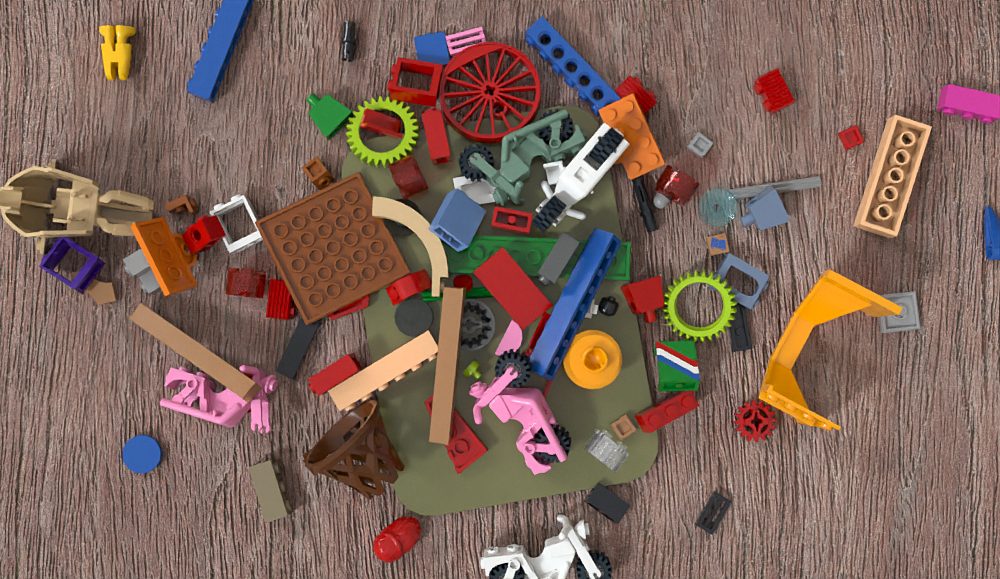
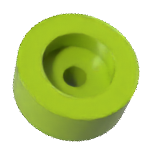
(472, 369)

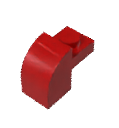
(409, 286)

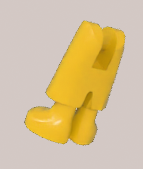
(117, 54)

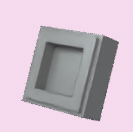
(700, 145)

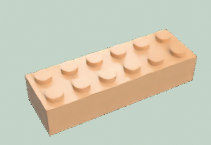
(892, 176)

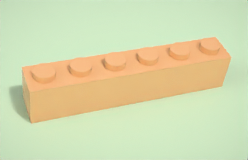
(383, 371)

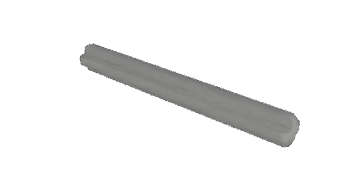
(780, 187)

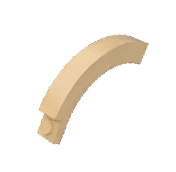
(407, 216)

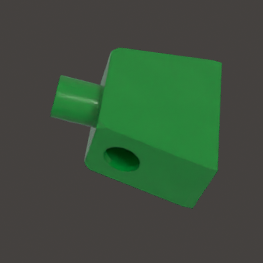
(328, 114)

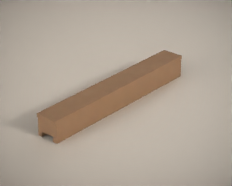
(195, 353)
(447, 365)

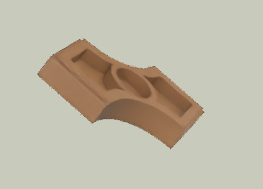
(100, 291)

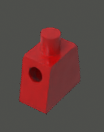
(645, 297)

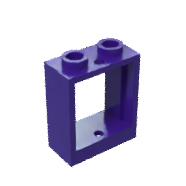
(85, 275)

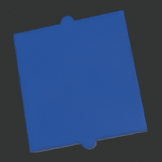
(432, 48)

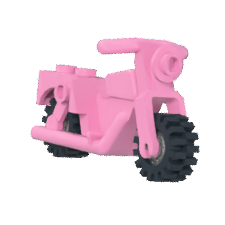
(527, 407)

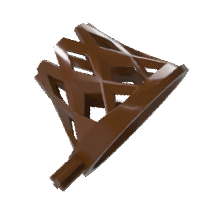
(359, 448)

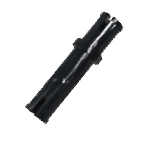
(645, 207)

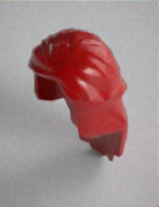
(397, 539)

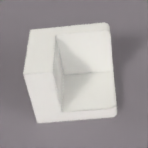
(553, 171)

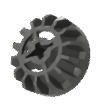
(487, 324)

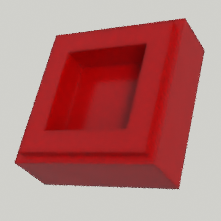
(851, 137)

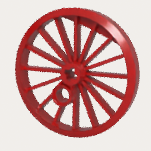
(498, 89)

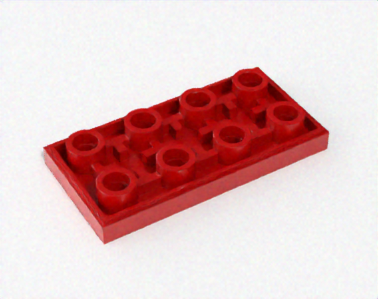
(512, 288)

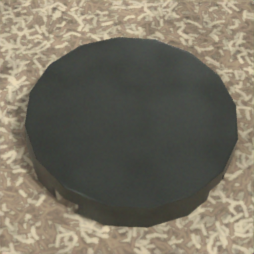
(413, 317)

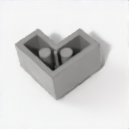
(139, 267)

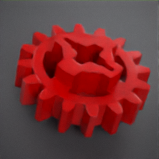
(755, 429)

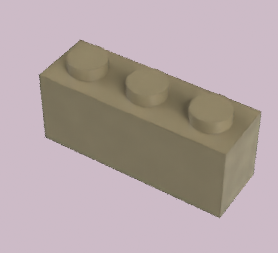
(270, 490)

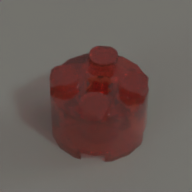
(408, 176)
(677, 185)
(245, 283)

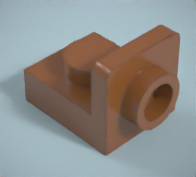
(318, 173)
(178, 205)

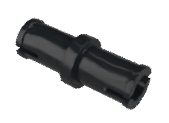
(348, 41)

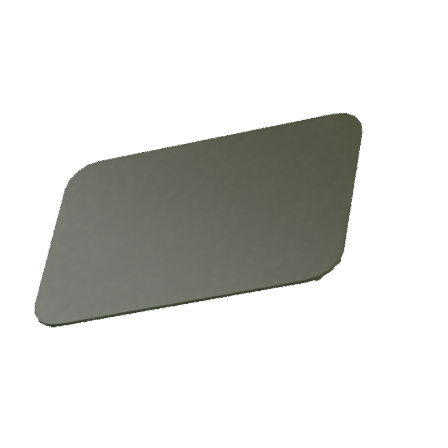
(501, 474)

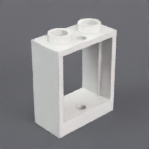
(247, 241)

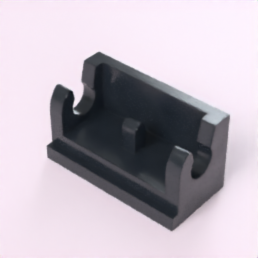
(607, 503)

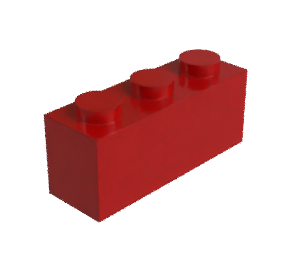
(666, 411)

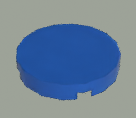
(142, 453)

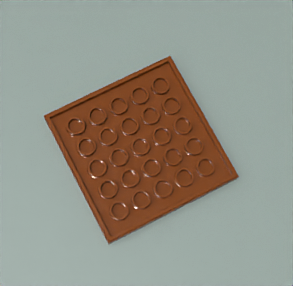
(332, 248)

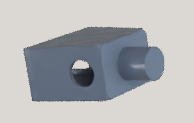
(765, 210)

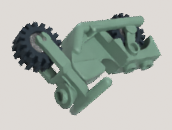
(519, 150)

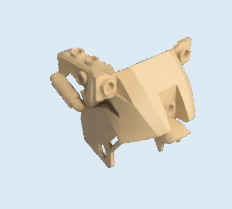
(26, 204)

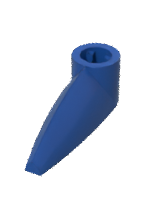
(992, 234)

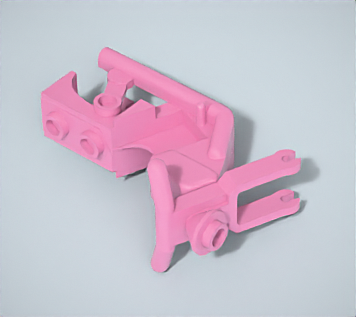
(222, 407)

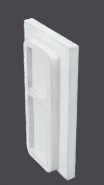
(478, 191)

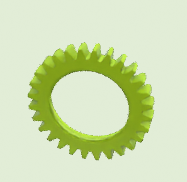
(384, 157)
(700, 331)

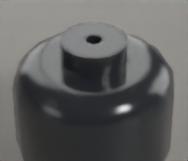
(608, 306)

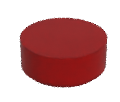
(463, 281)

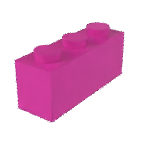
(969, 103)

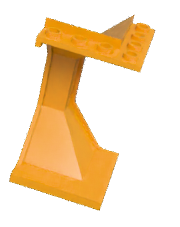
(828, 299)

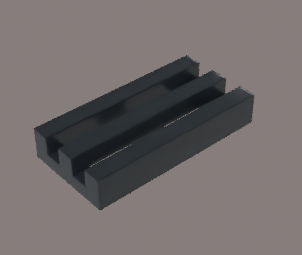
(704, 512)

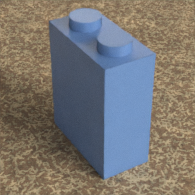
(457, 220)

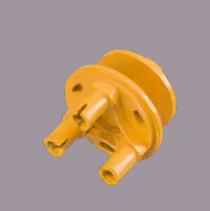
(593, 359)

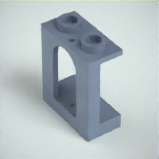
(761, 278)

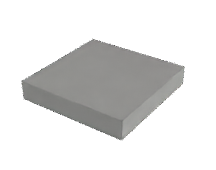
(908, 317)

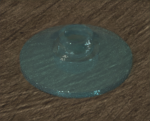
(727, 205)

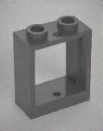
(557, 259)

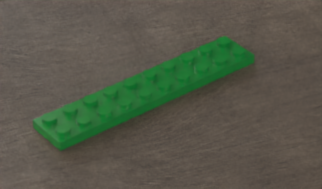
(529, 255)

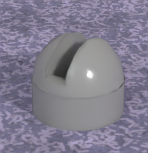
(660, 200)

